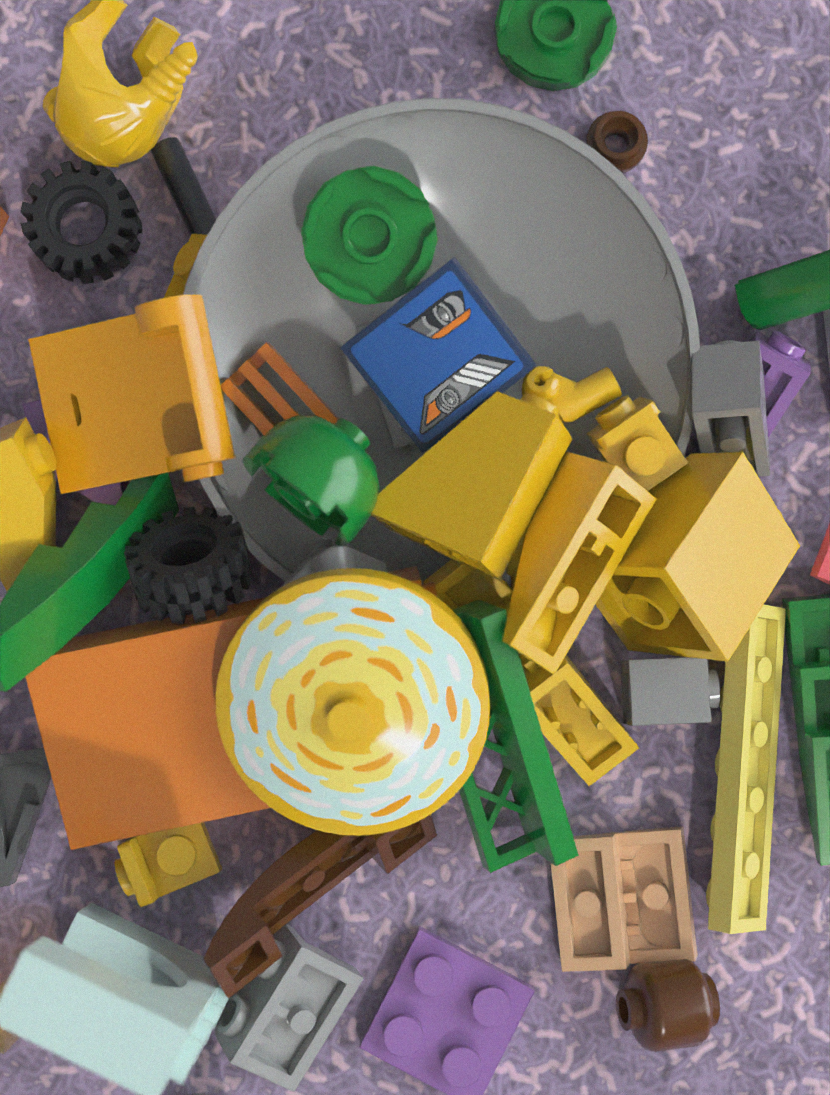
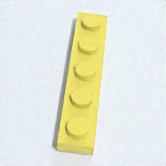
(746, 778)

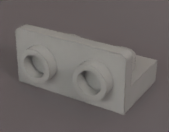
(287, 1011)

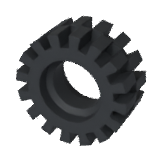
(70, 189)
(215, 570)

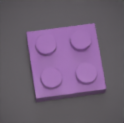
(447, 1016)

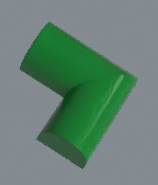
(786, 292)

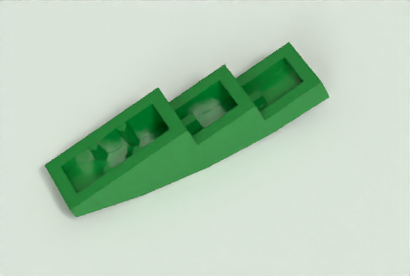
(71, 584)
(809, 669)

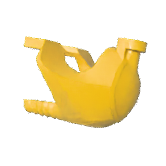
(96, 112)

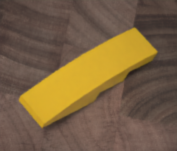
(565, 703)

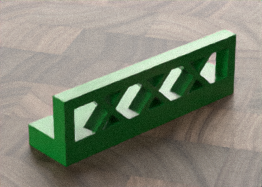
(522, 752)

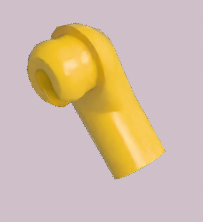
(572, 397)

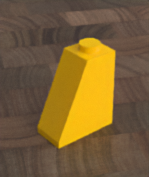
(479, 483)

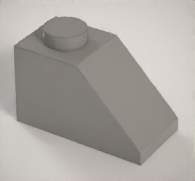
(731, 401)

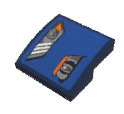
(438, 355)

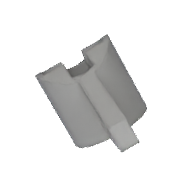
(328, 555)

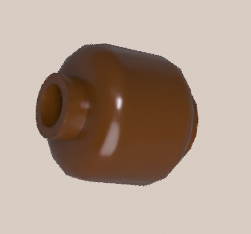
(668, 1004)

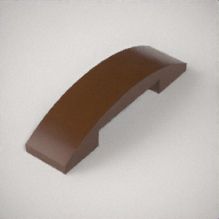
(291, 884)

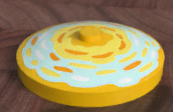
(353, 702)

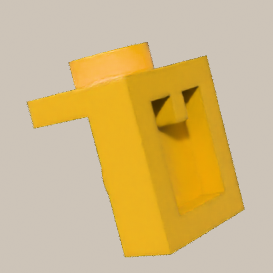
(636, 441)
(165, 862)

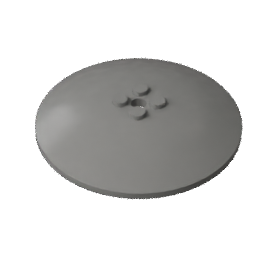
(534, 223)

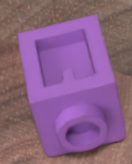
(783, 373)

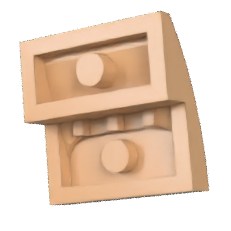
(624, 901)

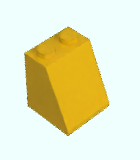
(699, 561)

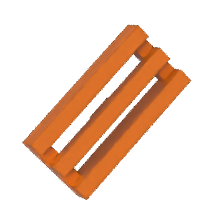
(250, 372)

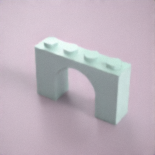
(114, 1001)

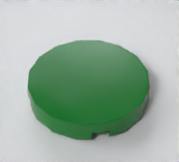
(551, 50)
(369, 235)

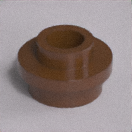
(623, 125)

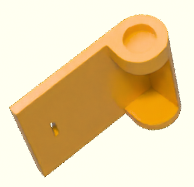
(134, 396)

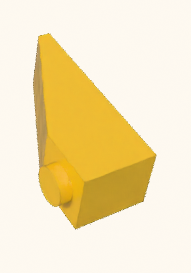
(25, 497)
(571, 555)

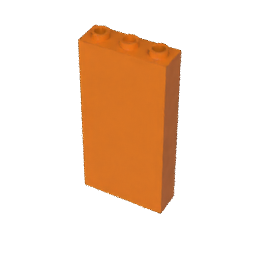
(137, 726)

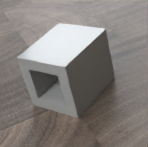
(668, 691)

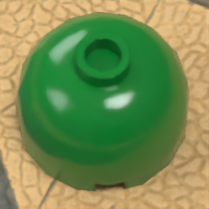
(319, 473)

